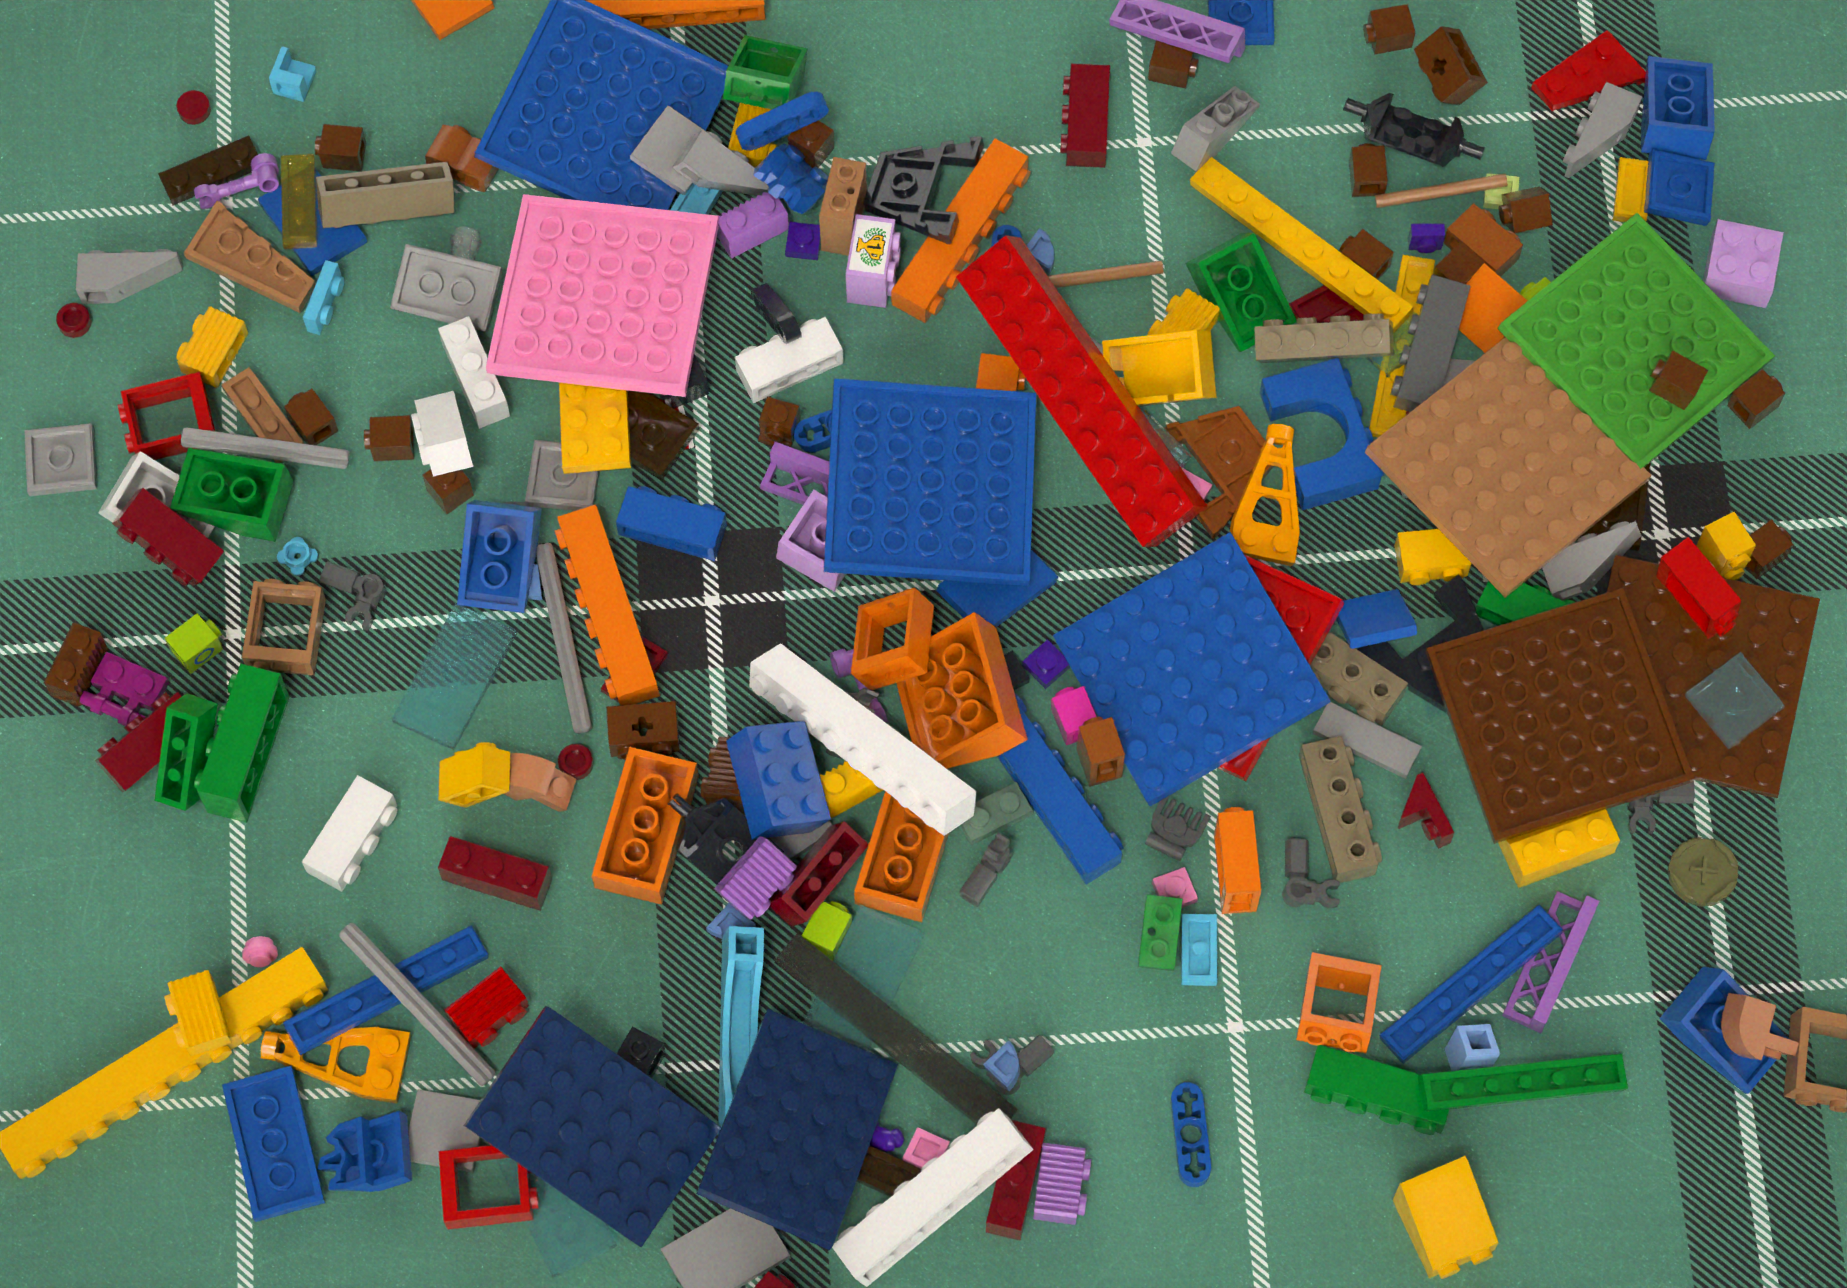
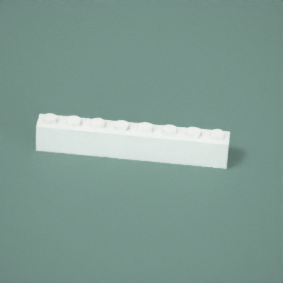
(863, 739)

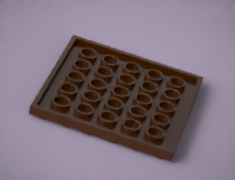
(1771, 634)
(1559, 715)

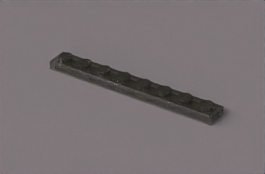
(890, 1031)

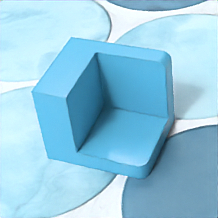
(291, 77)

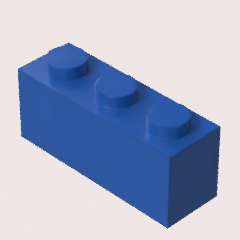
(671, 522)

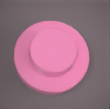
(259, 951)

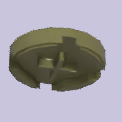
(1703, 871)

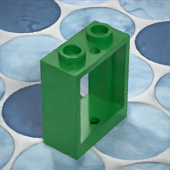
(778, 73)
(1163, 917)

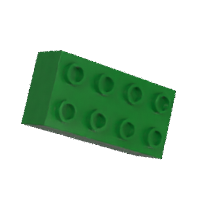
(242, 742)

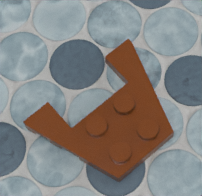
(1227, 451)

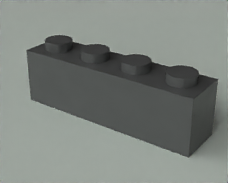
(1432, 342)

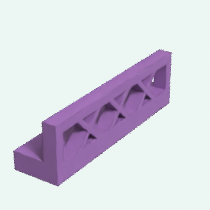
(1180, 28)
(797, 464)
(1558, 975)

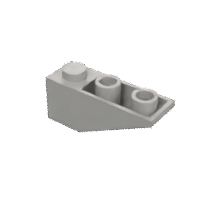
(1607, 126)
(1213, 127)
(716, 167)
(116, 276)
(1588, 560)

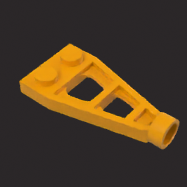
(1259, 539)
(383, 1070)

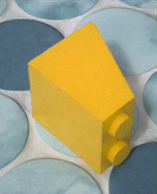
(1446, 1218)

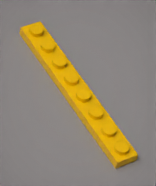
(1299, 243)

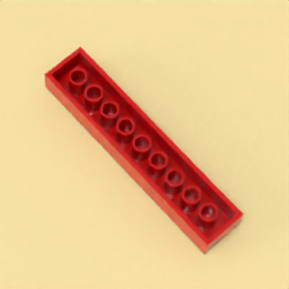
(1081, 391)

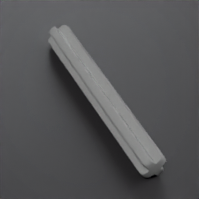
(265, 448)

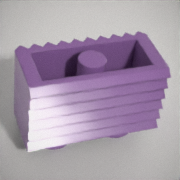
(752, 224)
(756, 878)
(1060, 1184)

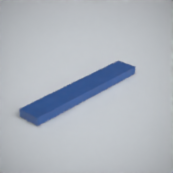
(1471, 984)
(373, 997)

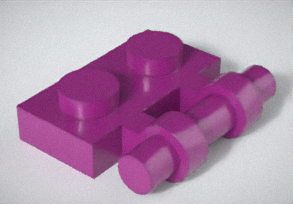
(126, 681)

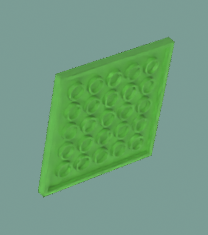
(1611, 322)

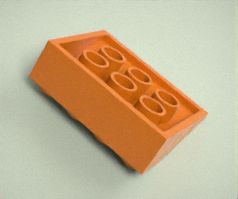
(965, 699)

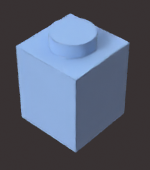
(1472, 1047)

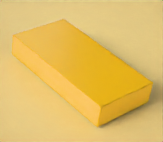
(1630, 189)

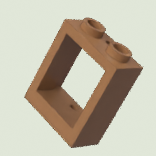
(841, 203)
(283, 659)
(1819, 1022)

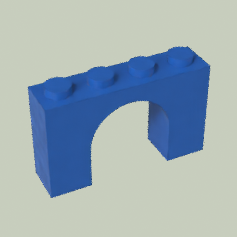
(1325, 390)

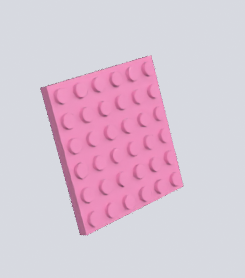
(603, 295)

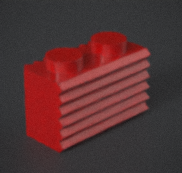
(487, 1008)

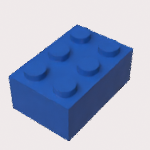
(778, 779)

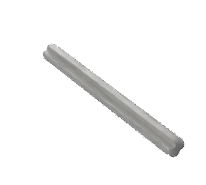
(563, 638)
(417, 1004)

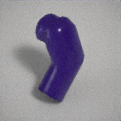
(886, 1139)

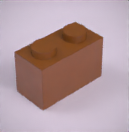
(1486, 238)
(1100, 751)

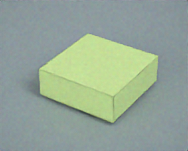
(1493, 197)

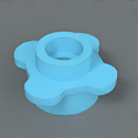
(294, 547)

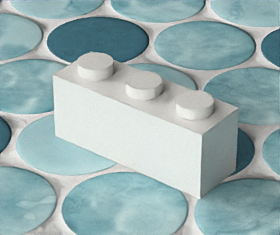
(781, 365)
(469, 366)
(441, 434)
(350, 834)

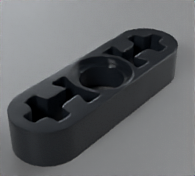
(776, 313)

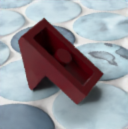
(1424, 805)

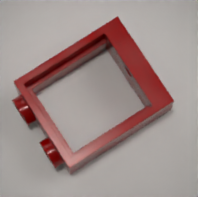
(159, 393)
(1699, 589)
(452, 1213)

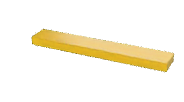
(1412, 274)

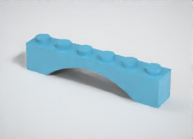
(739, 1006)

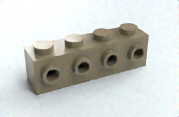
(385, 195)
(1324, 341)
(1357, 680)
(1339, 809)

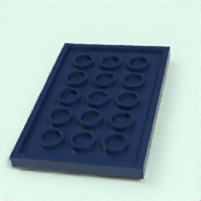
(592, 1126)
(797, 1129)

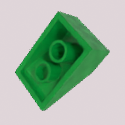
(1242, 286)
(233, 493)

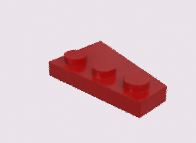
(1587, 72)

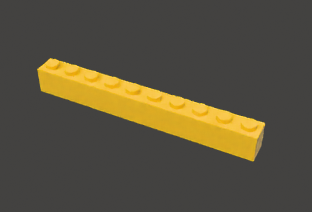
(156, 1067)

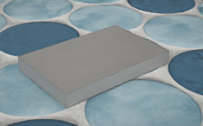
(446, 287)
(725, 1252)

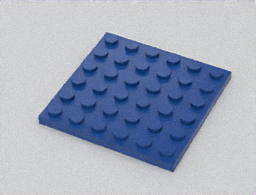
(589, 99)
(930, 482)
(1191, 668)

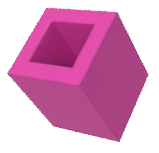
(1071, 709)

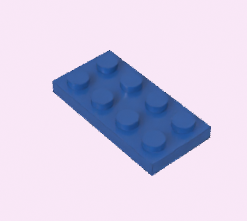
(273, 1143)

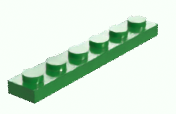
(1522, 1082)

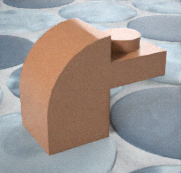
(539, 780)
(1747, 1028)

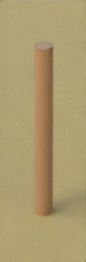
(1441, 190)
(1107, 274)

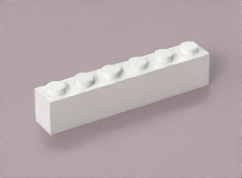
(931, 1197)

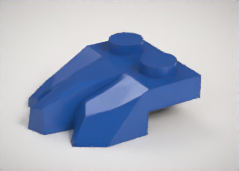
(792, 178)
(369, 1154)

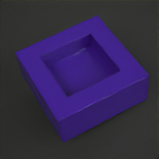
(1426, 237)
(803, 241)
(1046, 664)

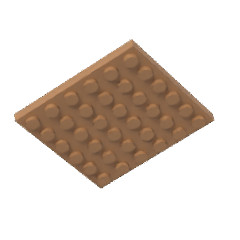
(1506, 466)

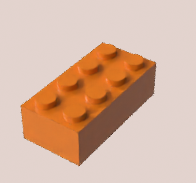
(642, 827)
(899, 863)

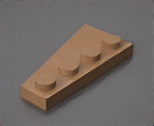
(239, 254)

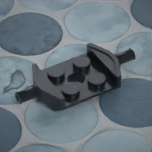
(1428, 137)
(708, 830)

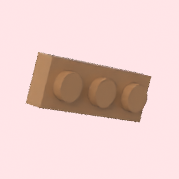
(259, 408)

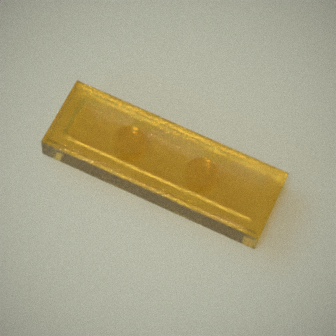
(299, 201)

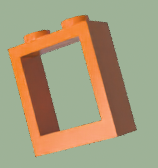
(880, 668)
(1237, 861)
(1344, 976)

